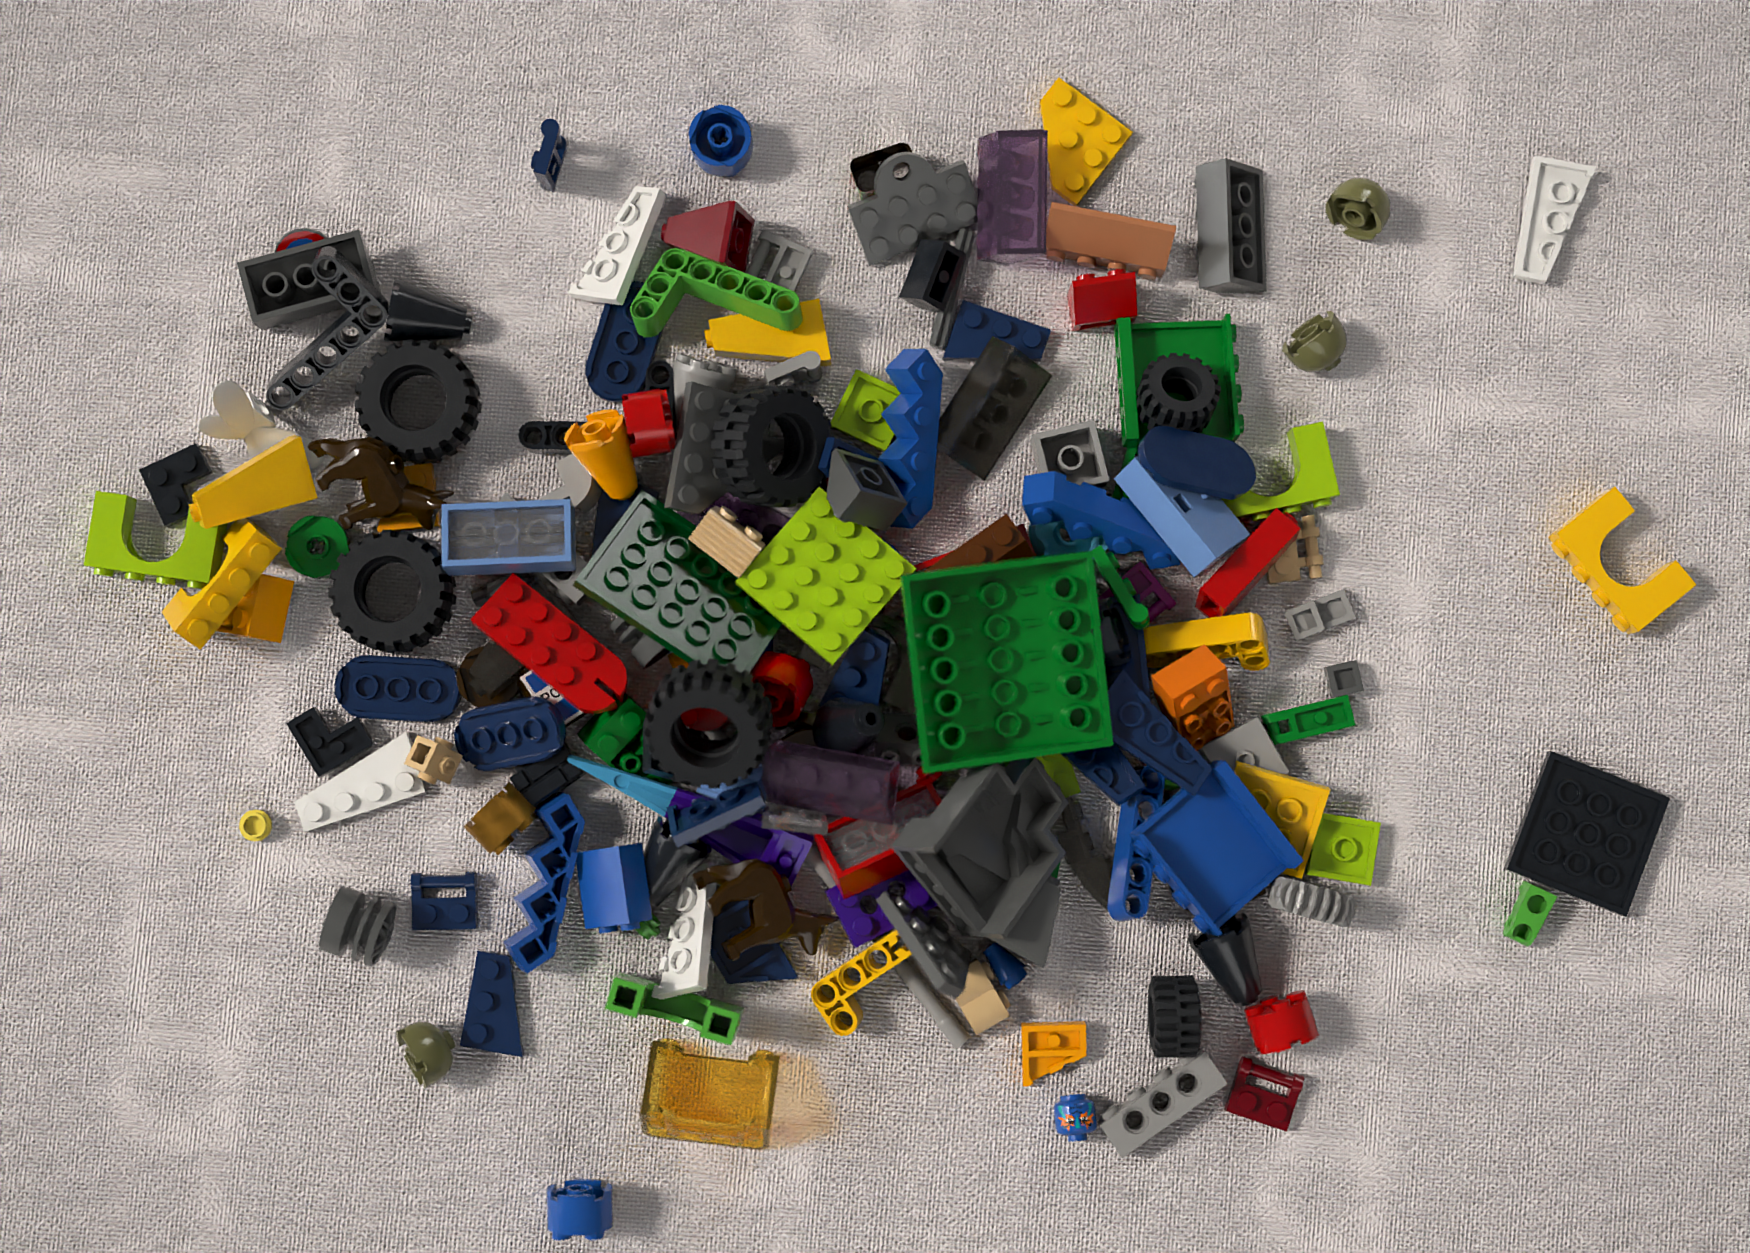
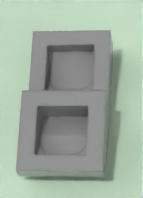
(1319, 614)

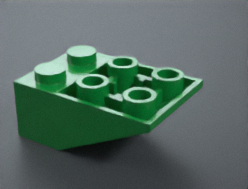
(618, 737)

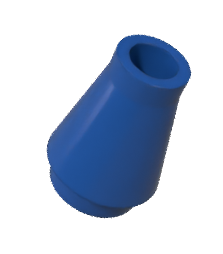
(1005, 966)

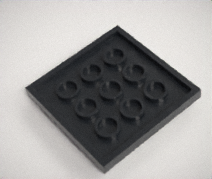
(1586, 833)

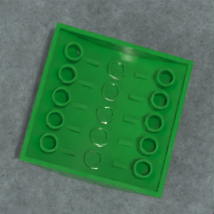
(1006, 660)

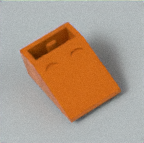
(1195, 696)

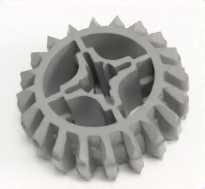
(1311, 901)

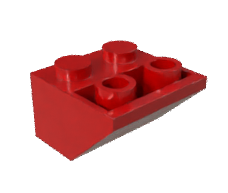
(1102, 300)

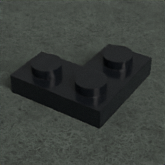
(167, 479)
(325, 748)

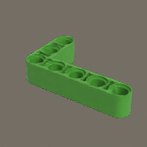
(688, 273)

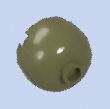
(1360, 207)
(1317, 344)
(426, 1051)

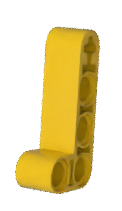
(1226, 636)
(845, 987)

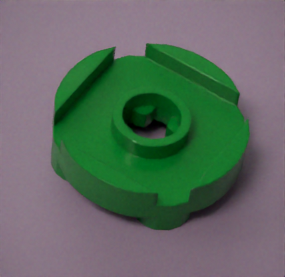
(299, 546)

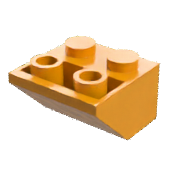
(261, 610)

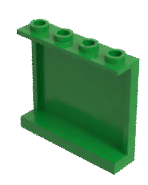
(1208, 340)

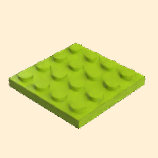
(825, 577)

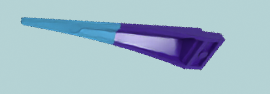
(738, 842)

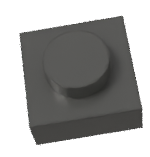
(1343, 679)

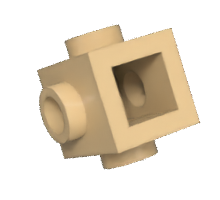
(439, 762)

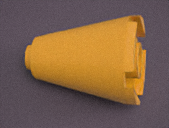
(605, 452)

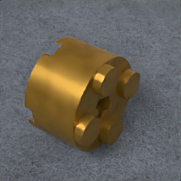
(501, 818)

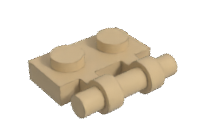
(1288, 565)

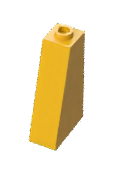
(750, 339)
(260, 485)

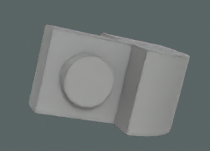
(577, 486)

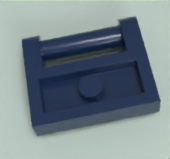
(550, 158)
(444, 912)

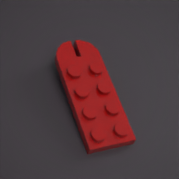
(552, 646)

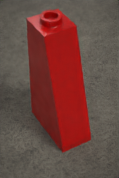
(1247, 565)

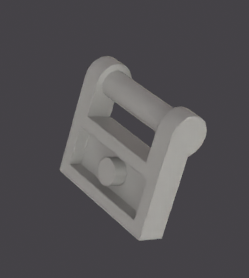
(788, 264)
(795, 370)

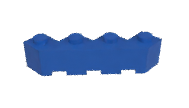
(916, 425)
(1091, 513)
(546, 899)

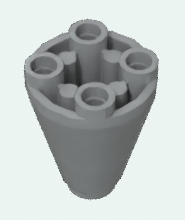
(703, 372)

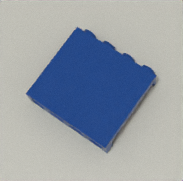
(1214, 848)

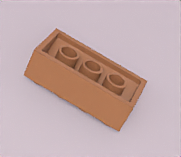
(1108, 240)

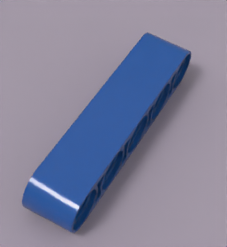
(1125, 856)

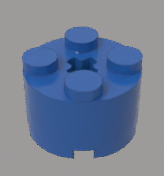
(713, 125)
(579, 1209)

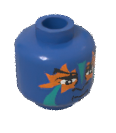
(1075, 1117)

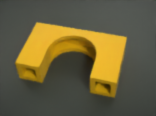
(1580, 545)
(201, 614)

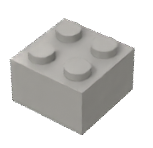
(1073, 452)

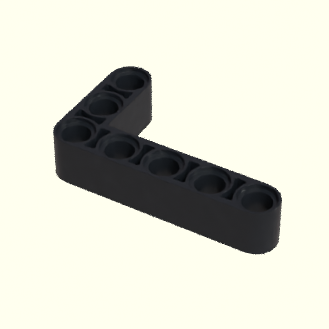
(333, 336)
(552, 429)

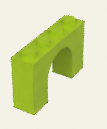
(1312, 481)
(112, 550)

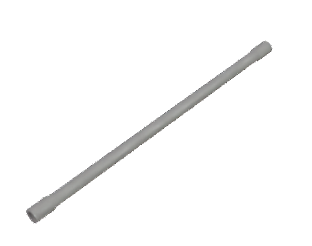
(946, 1022)

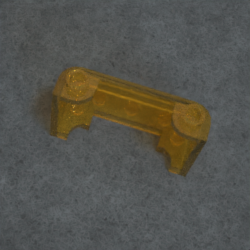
(709, 1097)

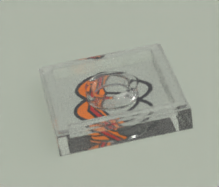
(793, 819)

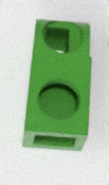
(1528, 914)

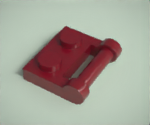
(1259, 1103)

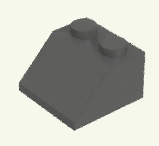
(863, 491)

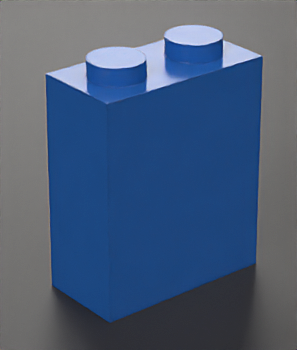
(614, 888)

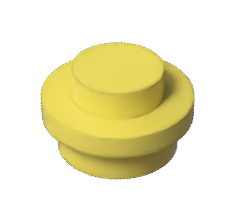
(255, 825)

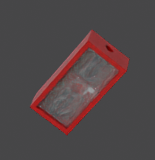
(861, 851)

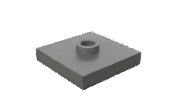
(1248, 745)

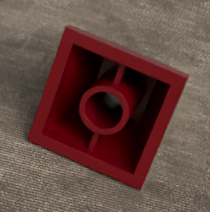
(713, 232)

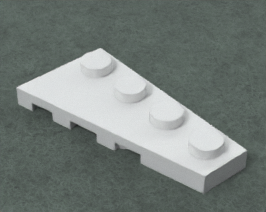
(1548, 212)
(615, 265)
(365, 786)
(689, 953)

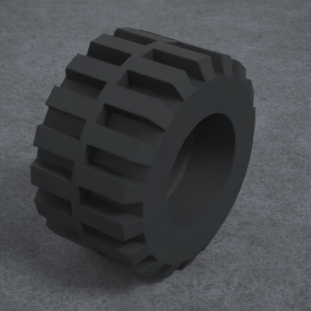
(1181, 376)
(1174, 1016)

